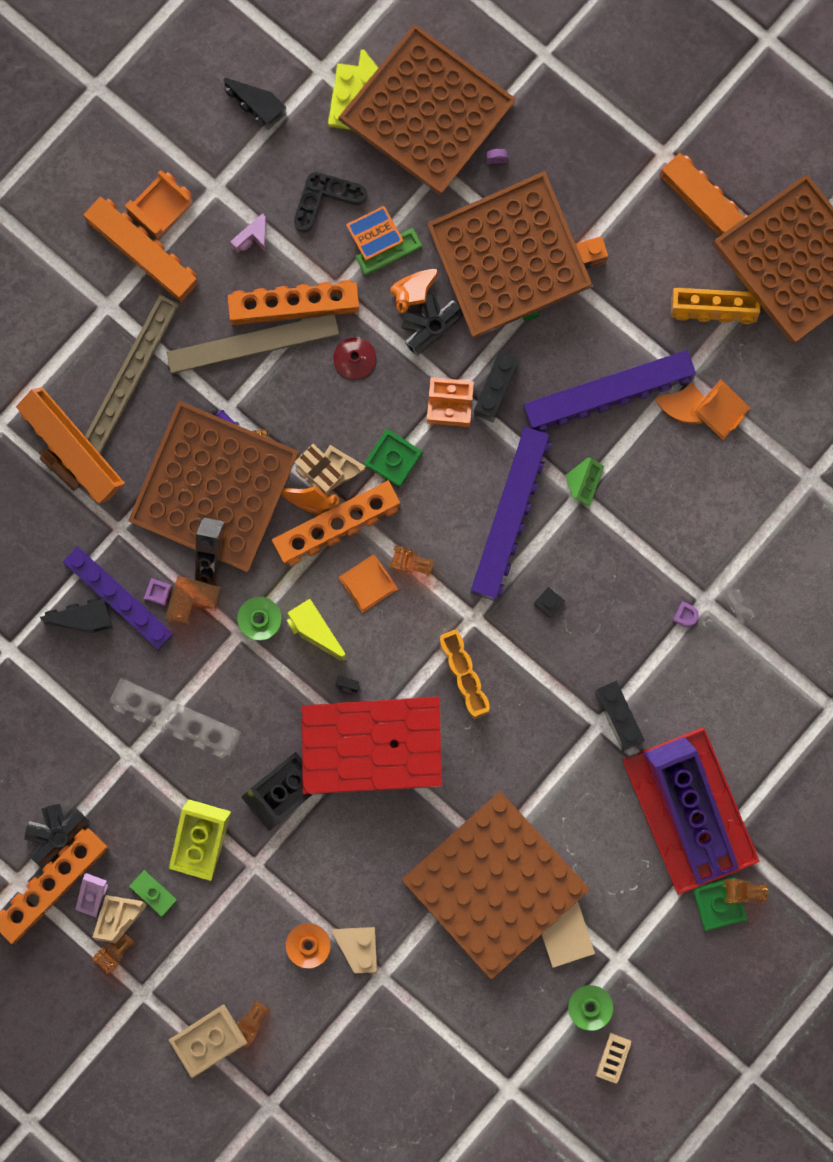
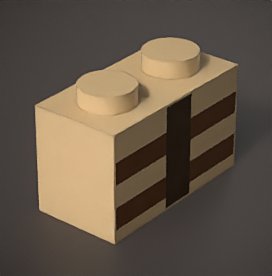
(319, 469)

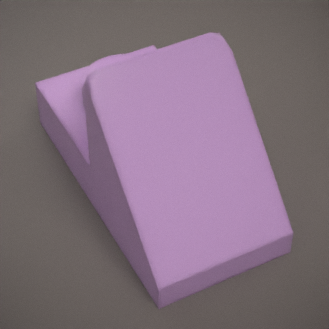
(255, 231)
(91, 895)

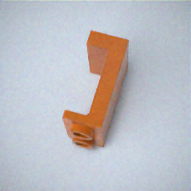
(160, 205)

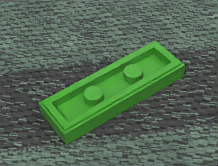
(410, 245)

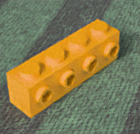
(714, 305)

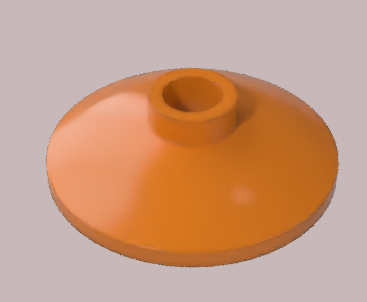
(303, 934)

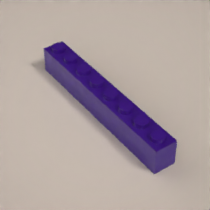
(609, 391)
(509, 514)

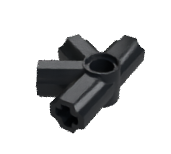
(430, 316)
(53, 825)

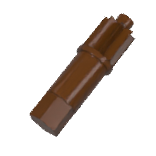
(55, 465)

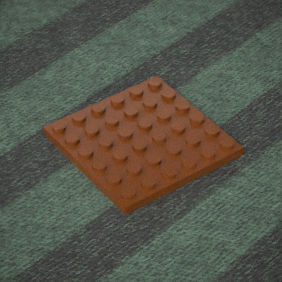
(427, 109)
(509, 254)
(786, 257)
(216, 474)
(495, 885)

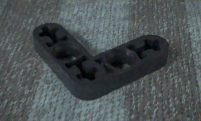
(318, 192)

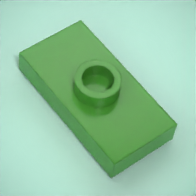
(153, 893)

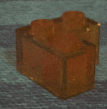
(187, 595)

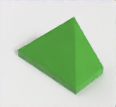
(584, 480)

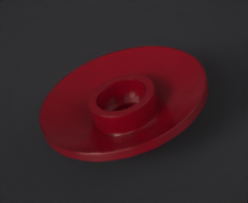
(352, 368)

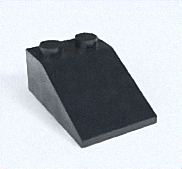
(277, 793)

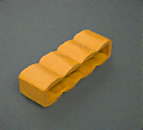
(467, 680)

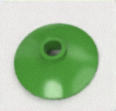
(259, 607)
(602, 1007)

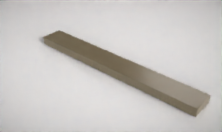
(252, 343)
(131, 372)

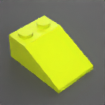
(311, 627)
(199, 839)

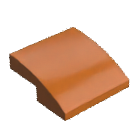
(450, 402)

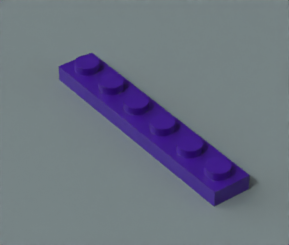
(118, 598)

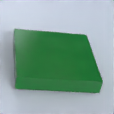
(393, 458)
(713, 910)

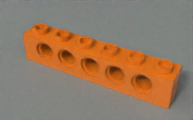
(284, 311)
(342, 512)
(95, 849)

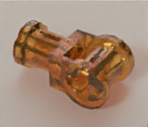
(410, 562)
(742, 891)
(113, 954)
(251, 1026)

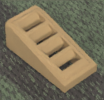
(600, 1073)

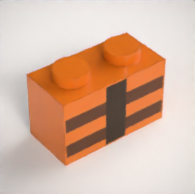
(593, 252)

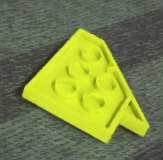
(347, 84)

